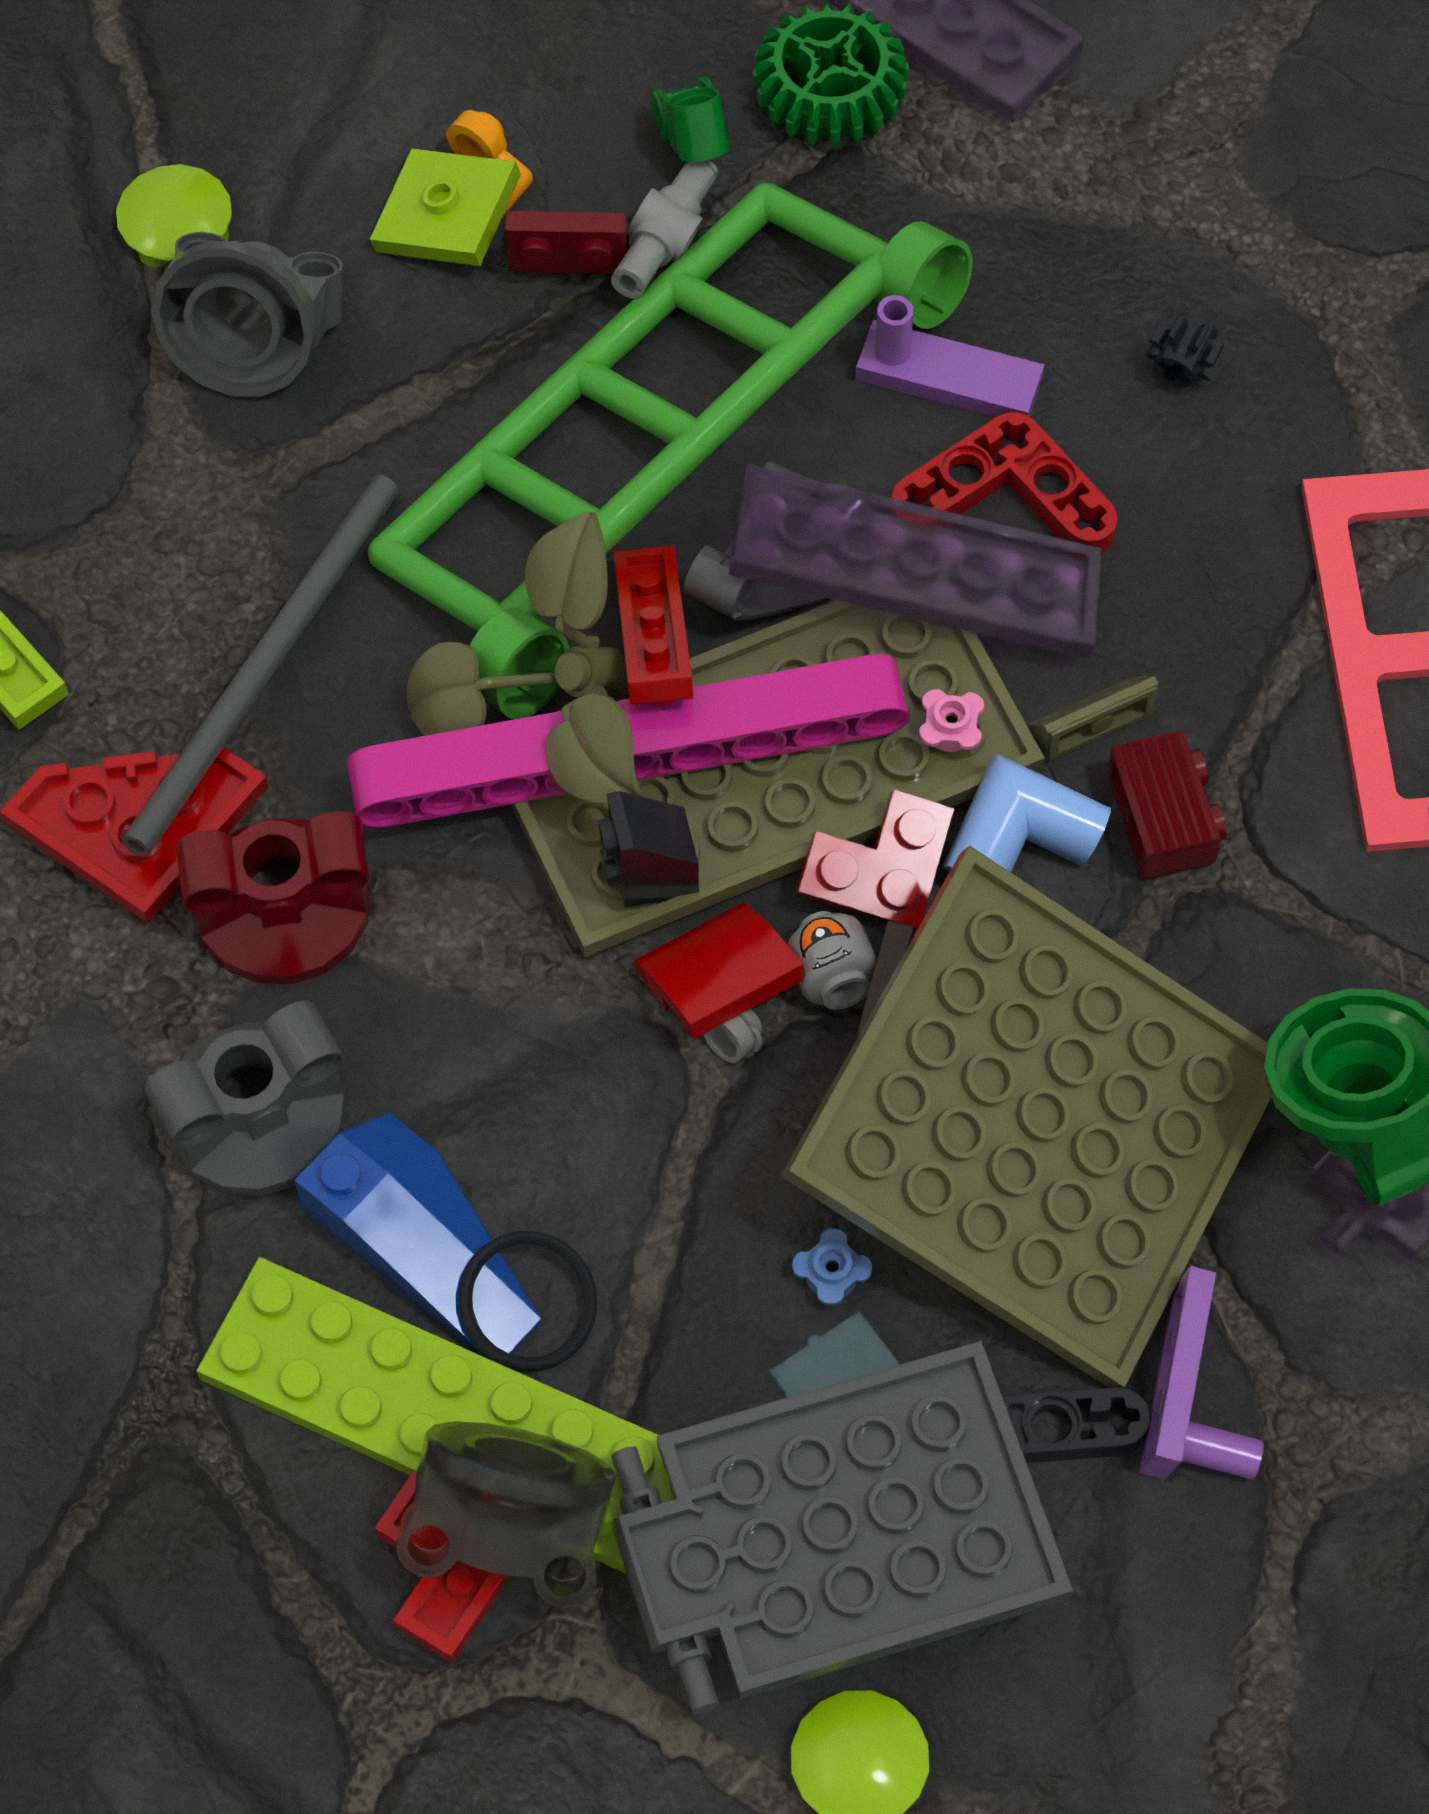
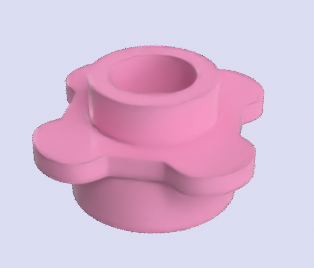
(946, 735)

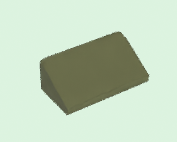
(1094, 716)

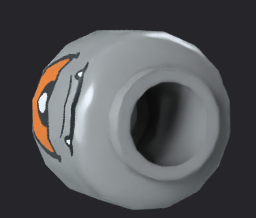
(834, 959)

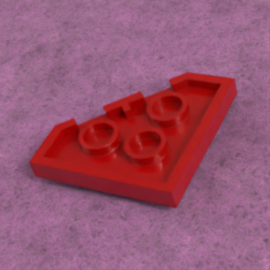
(88, 809)

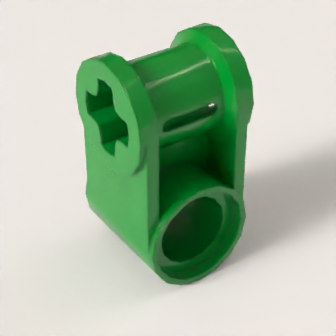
(691, 121)

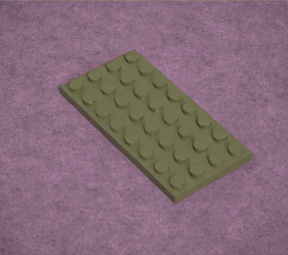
(759, 814)

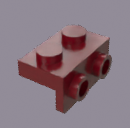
(565, 241)

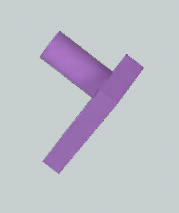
(944, 368)
(1170, 1433)

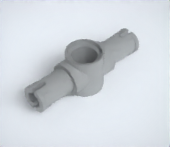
(663, 227)

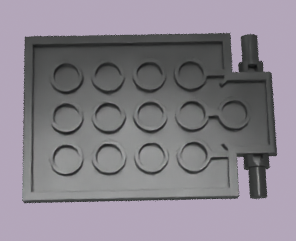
(837, 1527)

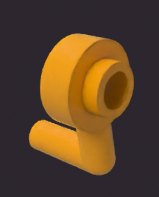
(483, 136)

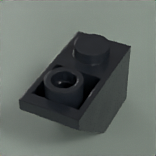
(647, 849)

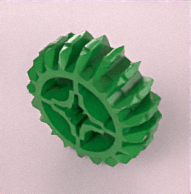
(836, 90)

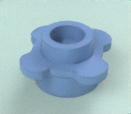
(827, 1285)

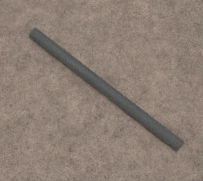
(259, 667)

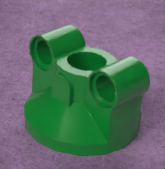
(1359, 1081)

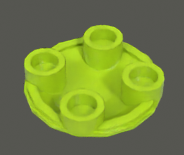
(168, 205)
(859, 1755)

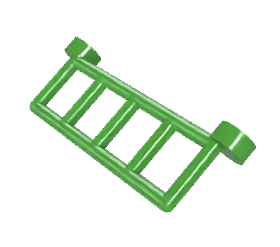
(510, 638)

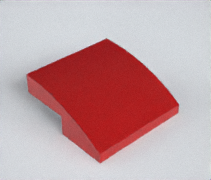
(720, 969)

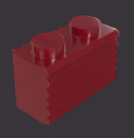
(1165, 804)

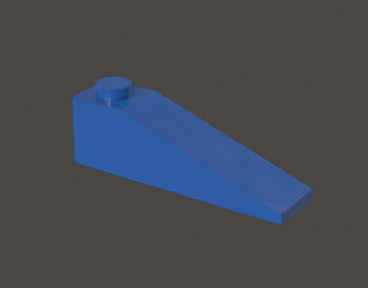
(412, 1223)

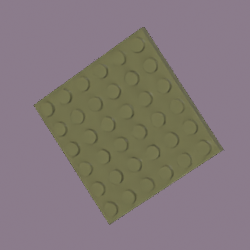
(1037, 1119)

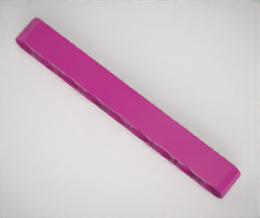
(716, 728)

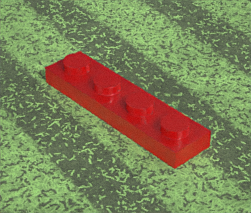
(653, 626)

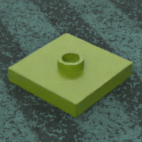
(445, 207)

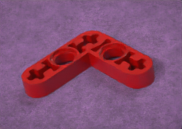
(1019, 470)

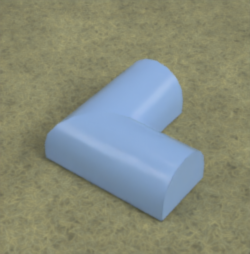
(1023, 806)

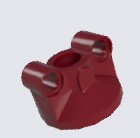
(286, 928)

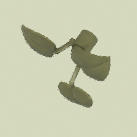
(595, 743)

